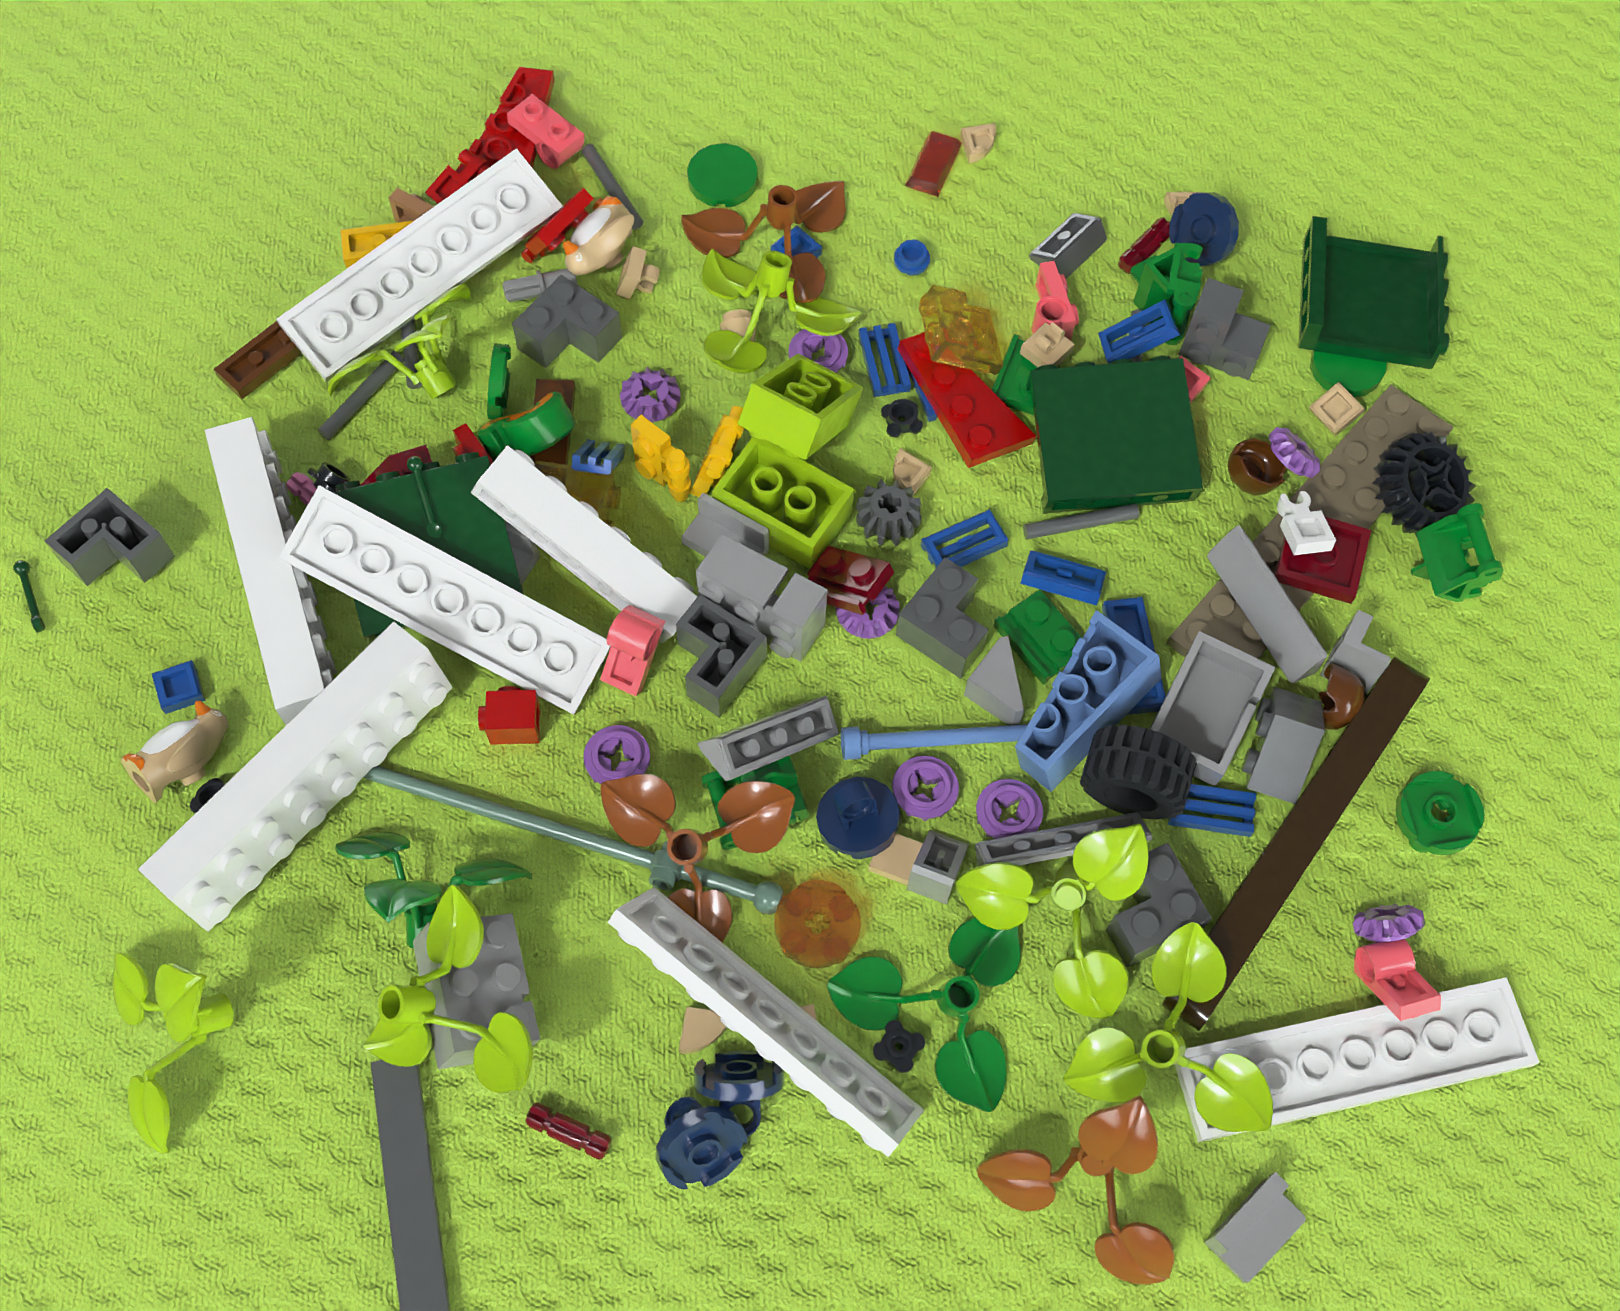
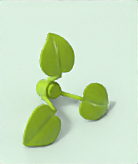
(730, 280)
(432, 369)
(1105, 859)
(184, 1013)
(402, 1036)
(1109, 1070)

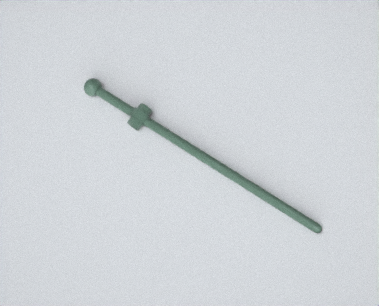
(663, 869)

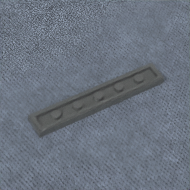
(410, 1188)

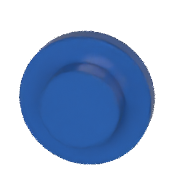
(912, 257)

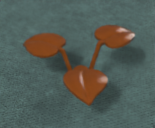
(817, 206)
(754, 814)
(1109, 1139)

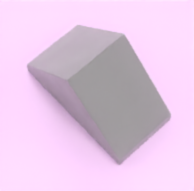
(996, 685)
(937, 867)

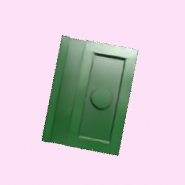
(1013, 377)
(1039, 635)

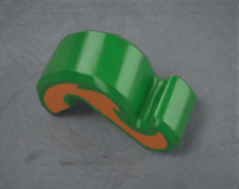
(529, 429)

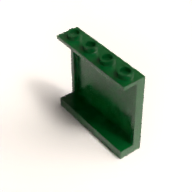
(1372, 299)
(1115, 434)
(469, 526)

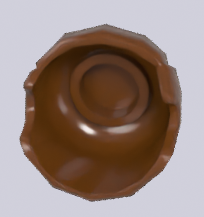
(1255, 467)
(1342, 697)

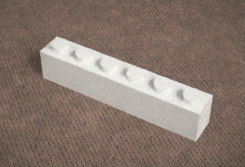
(581, 540)

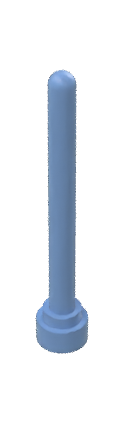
(859, 742)

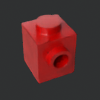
(511, 716)

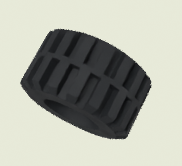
(1138, 772)

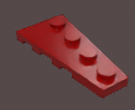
(499, 136)
(967, 408)

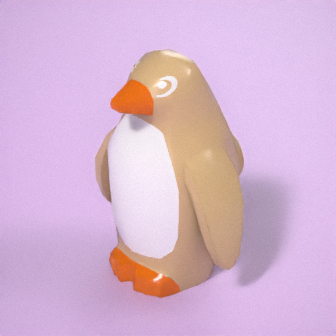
(599, 237)
(177, 752)

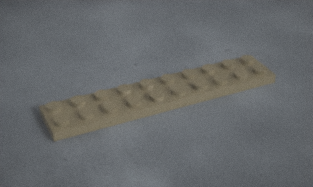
(1340, 491)

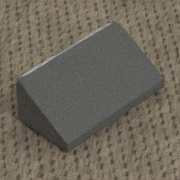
(1071, 243)

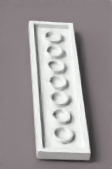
(419, 265)
(445, 599)
(767, 1019)
(1375, 1055)

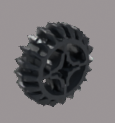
(1435, 482)

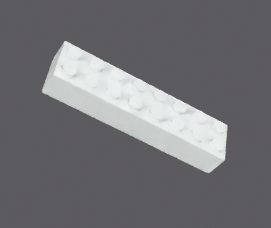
(276, 592)
(298, 777)

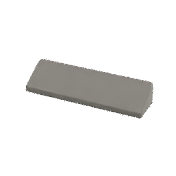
(1267, 606)
(770, 738)
(1048, 843)

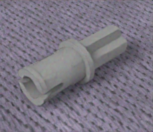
(533, 285)

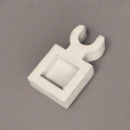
(1303, 529)

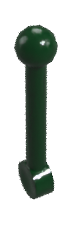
(433, 529)
(22, 569)

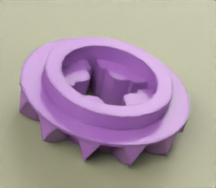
(834, 350)
(667, 395)
(1294, 452)
(883, 617)
(606, 743)
(929, 771)
(1007, 793)
(1388, 923)

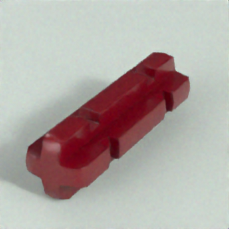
(1145, 245)
(568, 1130)

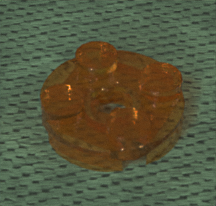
(833, 943)

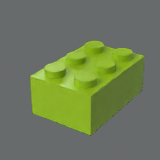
(799, 406)
(787, 497)

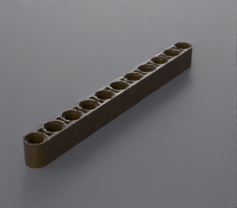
(1308, 826)

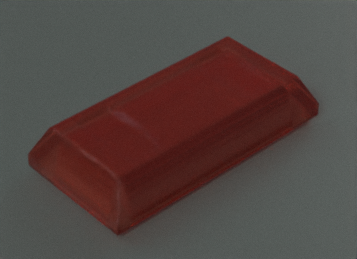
(933, 163)

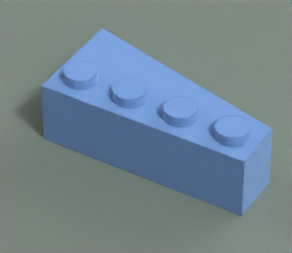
(1095, 690)

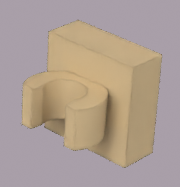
(636, 274)
(1047, 346)

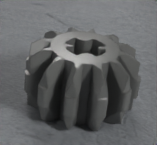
(888, 512)

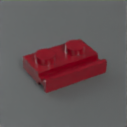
(850, 578)

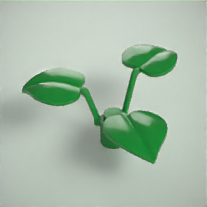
(418, 897)
(966, 1068)

